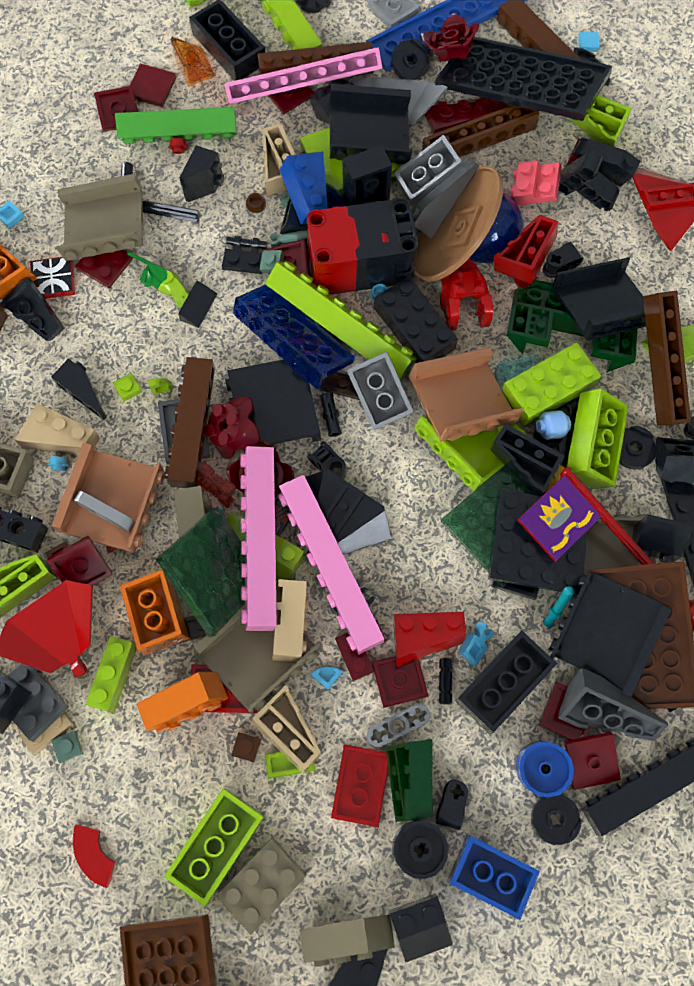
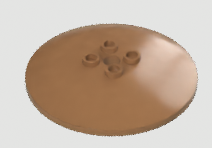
(462, 227)

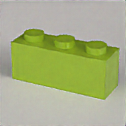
(111, 674)

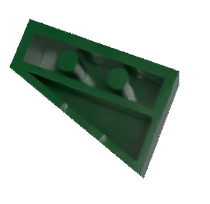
(411, 779)

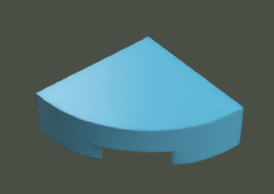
(326, 676)

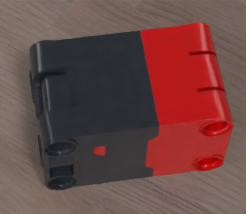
(362, 245)

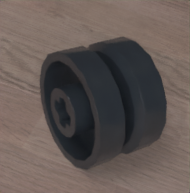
(432, 858)

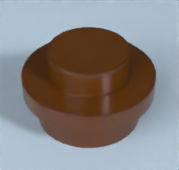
(255, 203)

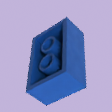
(493, 877)

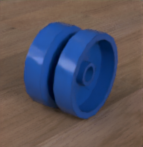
(544, 783)

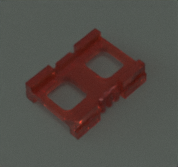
(214, 483)

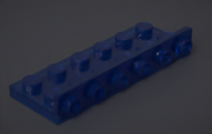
(292, 334)

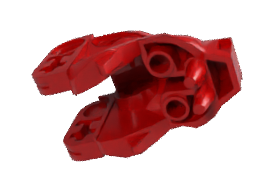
(463, 283)

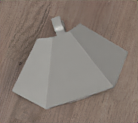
(423, 93)

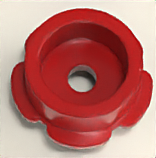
(178, 145)

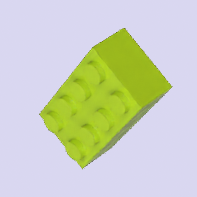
(551, 383)
(597, 438)
(214, 847)

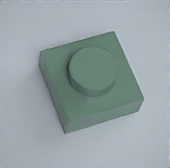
(269, 259)
(67, 747)

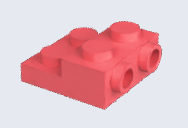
(536, 182)

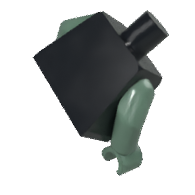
(291, 226)

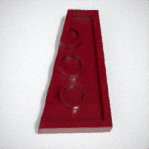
(449, 115)

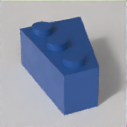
(305, 182)

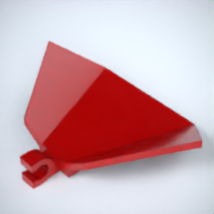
(667, 204)
(52, 630)

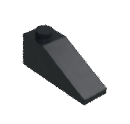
(617, 163)
(75, 382)

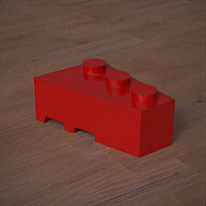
(528, 251)
(426, 633)

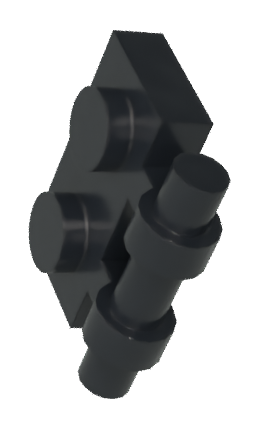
(240, 260)

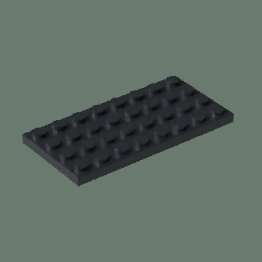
(526, 78)

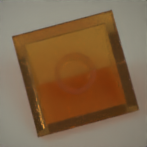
(191, 61)

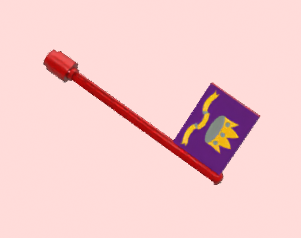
(567, 514)

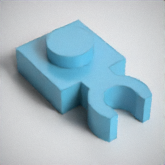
(474, 644)

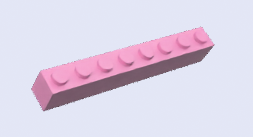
(303, 75)
(259, 541)
(331, 565)

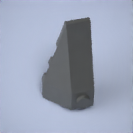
(436, 205)
(600, 704)

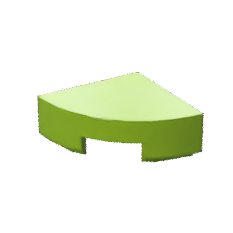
(160, 385)

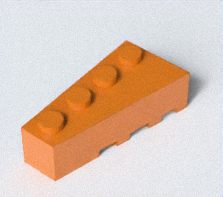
(11, 273)

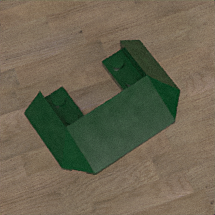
(538, 311)

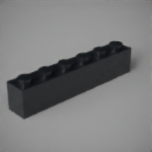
(641, 790)

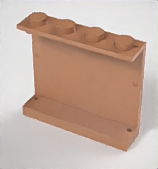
(462, 395)
(117, 483)

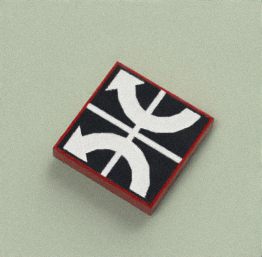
(54, 277)

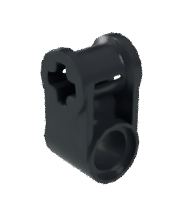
(562, 259)
(326, 459)
(451, 809)

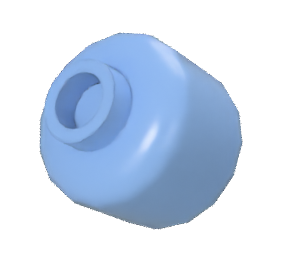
(553, 424)

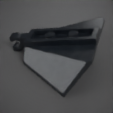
(350, 513)

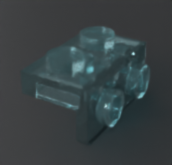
(509, 369)

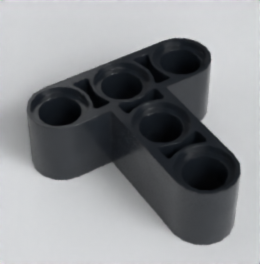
(586, 179)

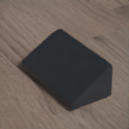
(197, 304)

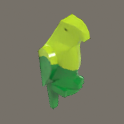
(163, 280)

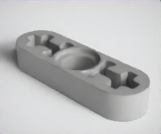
(104, 511)
(411, 712)

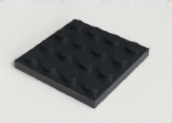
(521, 560)

